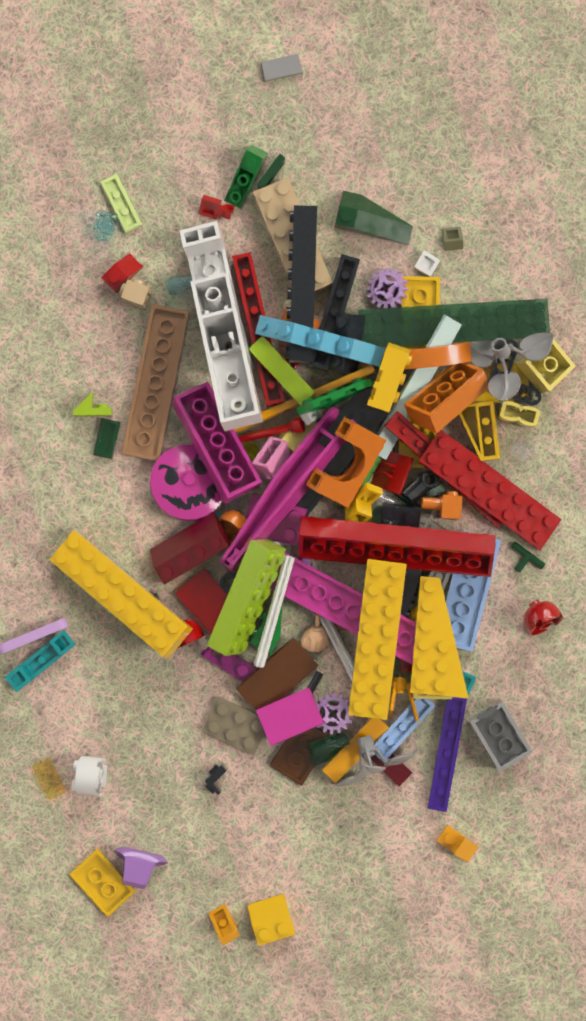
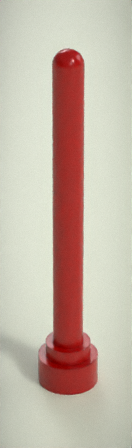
(296, 425)

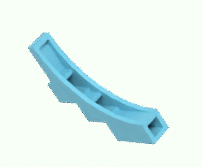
(320, 340)

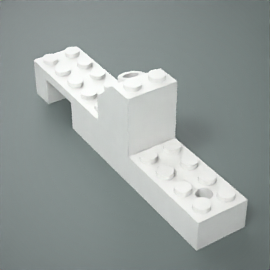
(221, 326)

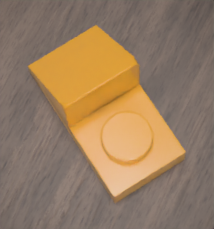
(457, 843)
(224, 924)

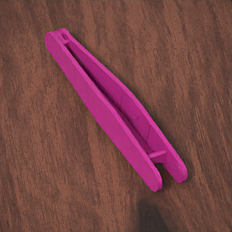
(285, 488)

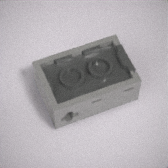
(500, 735)

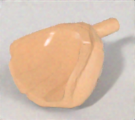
(315, 637)

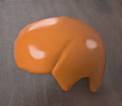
(232, 521)

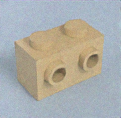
(136, 293)

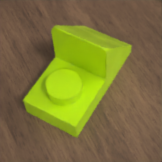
(87, 409)

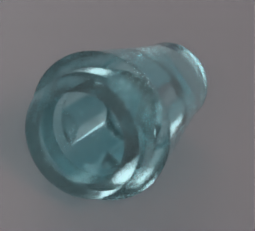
(178, 284)

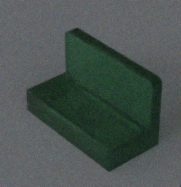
(326, 748)

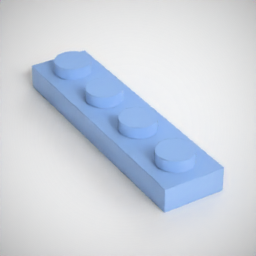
(402, 727)

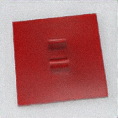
(392, 472)

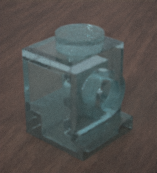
(105, 225)

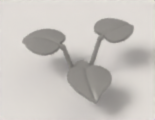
(507, 385)
(368, 750)

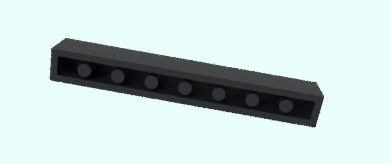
(302, 276)

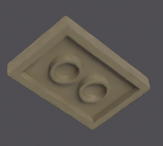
(234, 726)

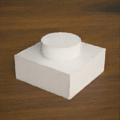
(427, 263)
(310, 417)

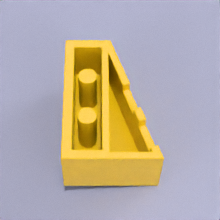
(390, 377)
(482, 429)

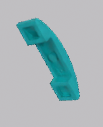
(40, 660)

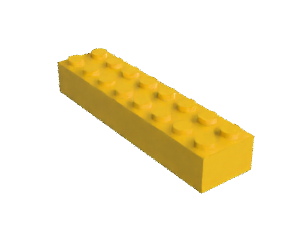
(121, 594)
(377, 639)

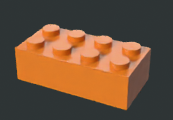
(446, 396)

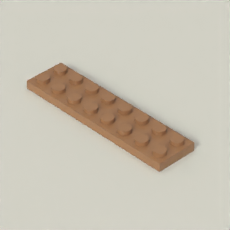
(155, 382)

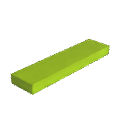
(281, 370)

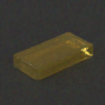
(49, 778)

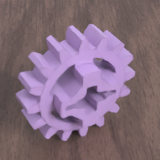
(383, 281)
(340, 706)

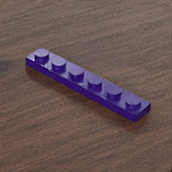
(447, 754)

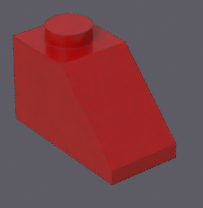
(121, 271)

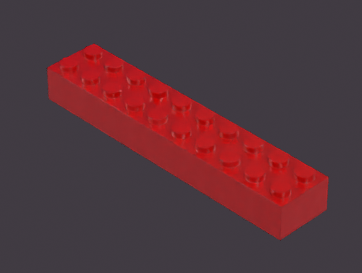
(416, 547)

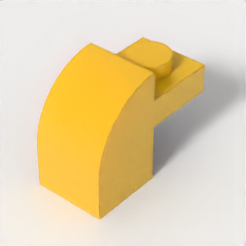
(360, 508)

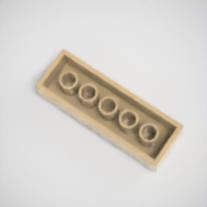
(275, 206)

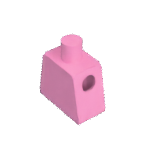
(271, 458)

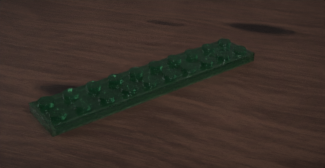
(479, 322)

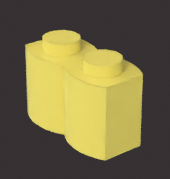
(513, 412)

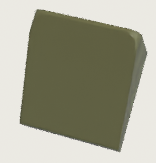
(452, 238)

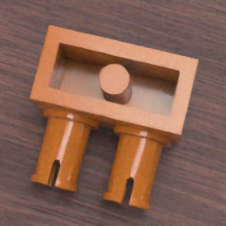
(447, 505)

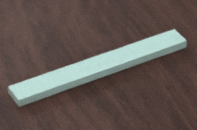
(418, 380)

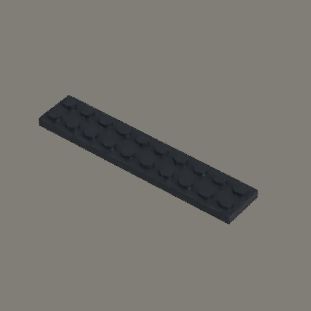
(364, 415)

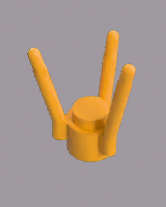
(399, 686)

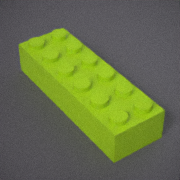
(246, 597)

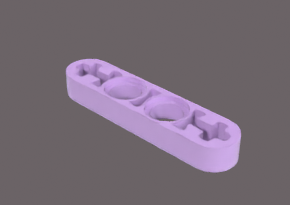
(33, 635)

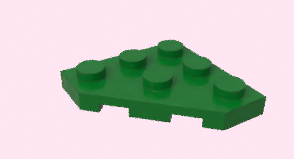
(334, 396)

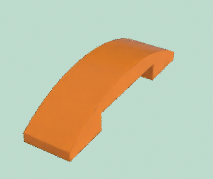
(440, 355)

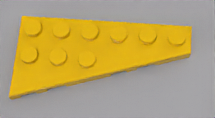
(435, 655)

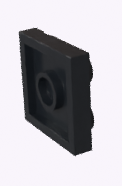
(401, 515)

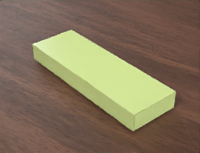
(121, 203)

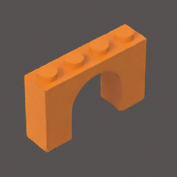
(345, 486)

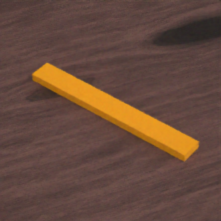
(291, 404)

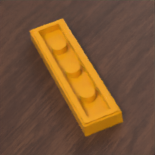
(349, 754)

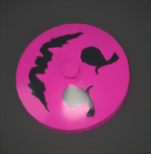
(183, 485)

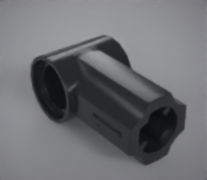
(419, 487)

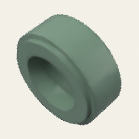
(435, 491)

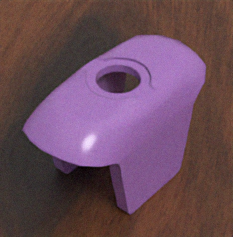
(138, 865)

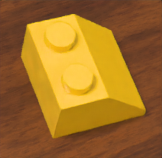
(271, 919)

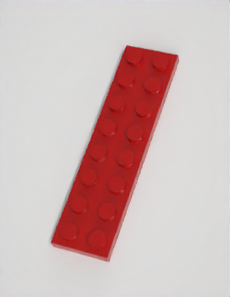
(489, 490)

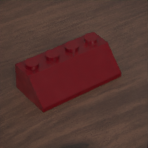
(189, 548)

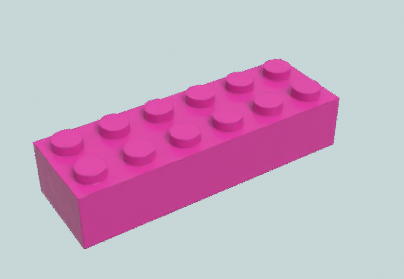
(218, 449)

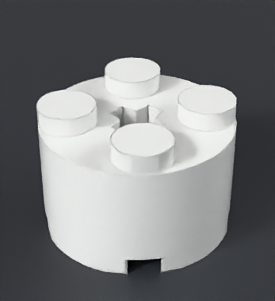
(89, 776)

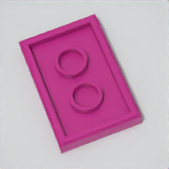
(290, 716)

